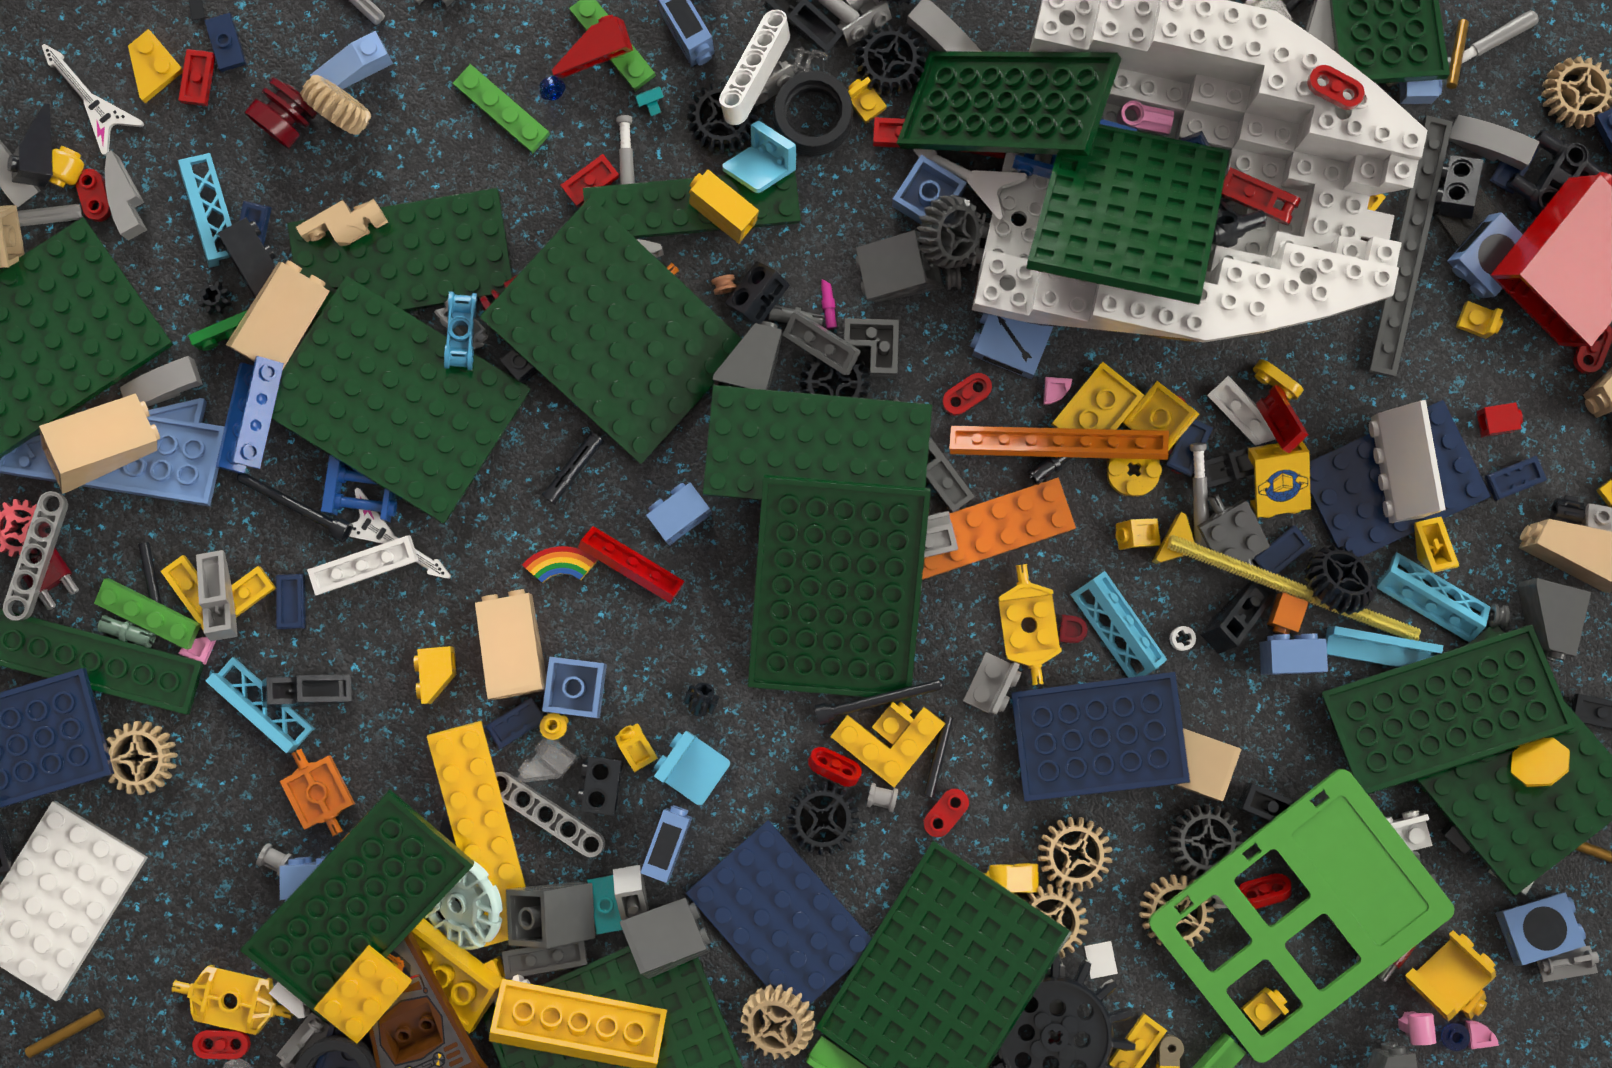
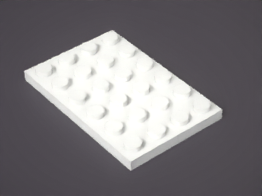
(61, 898)

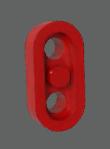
(1335, 86)
(93, 194)
(1596, 353)
(966, 394)
(834, 766)
(946, 812)
(1262, 890)
(222, 1044)

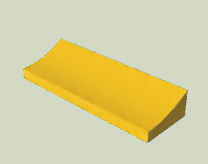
(461, 975)
(577, 1025)

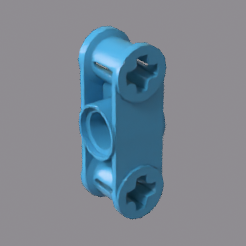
(460, 349)

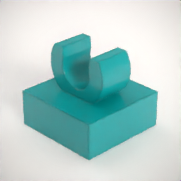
(650, 99)

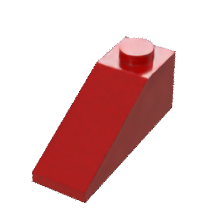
(597, 45)

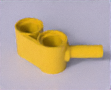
(1016, 877)

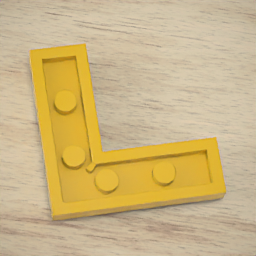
(246, 591)
(889, 762)
(1146, 1036)

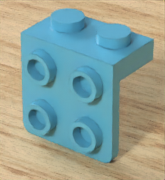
(764, 162)
(691, 767)

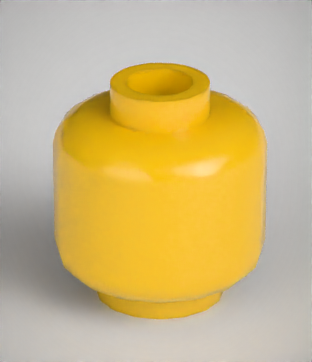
(66, 166)

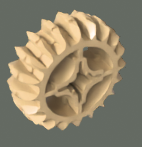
(1558, 90)
(335, 104)
(139, 747)
(1069, 865)
(1155, 899)
(1058, 911)
(774, 1034)

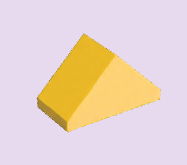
(1180, 528)
(1434, 545)

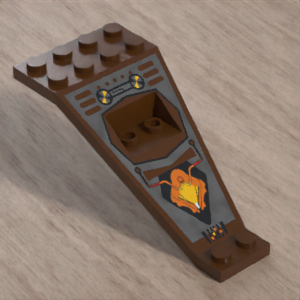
(426, 1045)

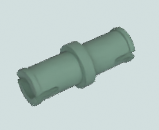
(126, 631)

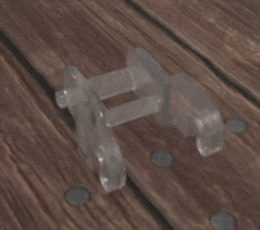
(801, 52)

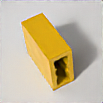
(722, 205)

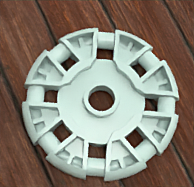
(476, 896)

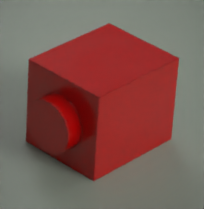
(1499, 419)

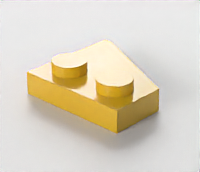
(152, 65)

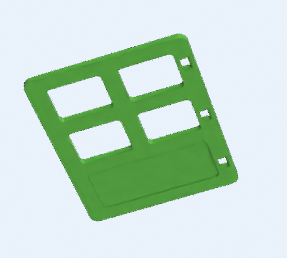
(1353, 873)

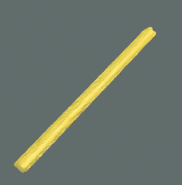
(1366, 616)

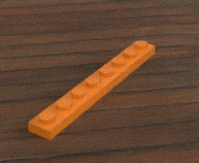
(1059, 442)

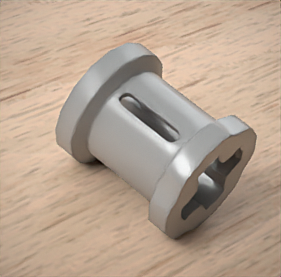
(882, 797)
(272, 858)

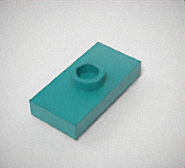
(605, 906)

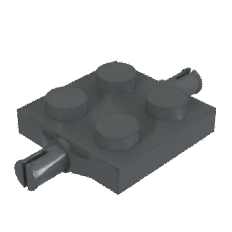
(1233, 531)

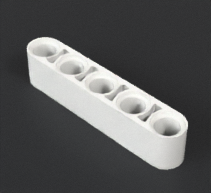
(755, 67)

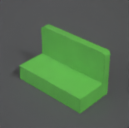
(1222, 1054)
(829, 1055)

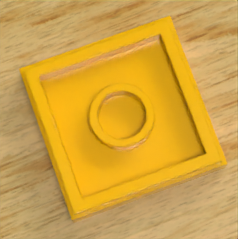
(1162, 412)

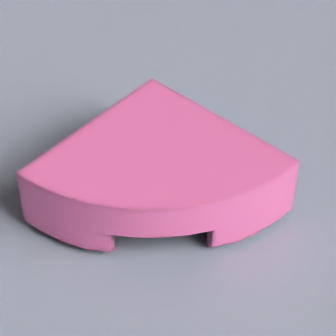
(1055, 389)
(200, 650)
(1480, 1035)

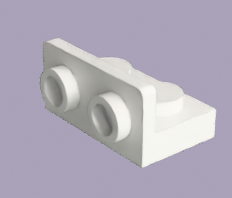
(1412, 829)

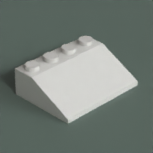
(1407, 462)

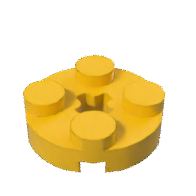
(1132, 485)

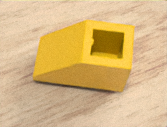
(435, 671)

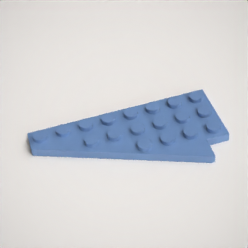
(178, 471)

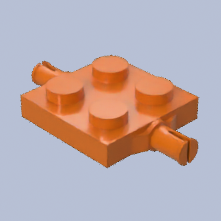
(317, 792)

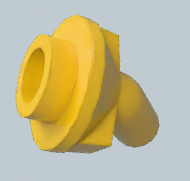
(553, 726)

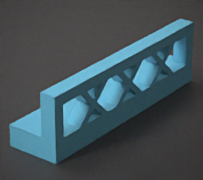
(196, 204)
(1433, 600)
(1123, 624)
(1377, 647)
(252, 712)

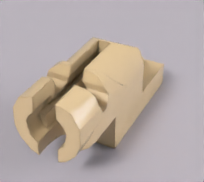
(342, 223)

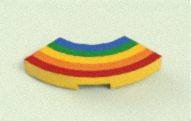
(559, 561)

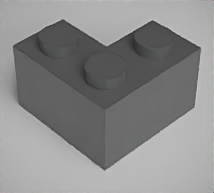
(879, 339)

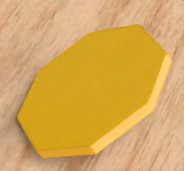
(1540, 762)

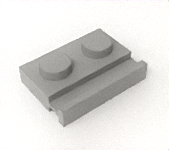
(940, 535)

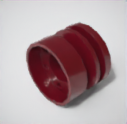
(280, 112)

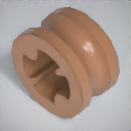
(724, 284)

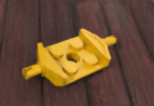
(1033, 602)
(253, 1005)

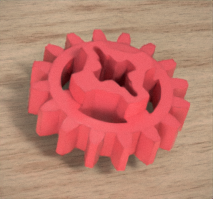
(13, 518)

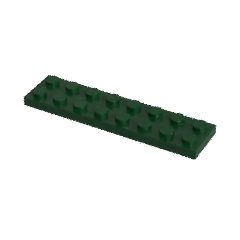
(665, 210)
(111, 664)

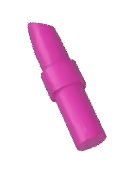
(828, 305)

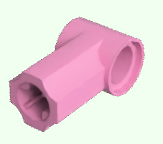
(1148, 118)
(1418, 1027)

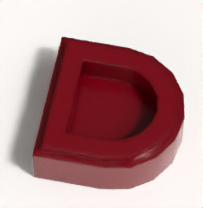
(1072, 629)

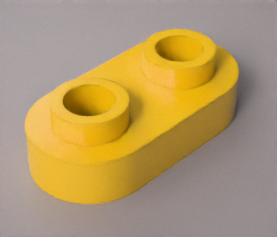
(1269, 374)

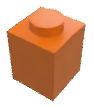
(1287, 614)

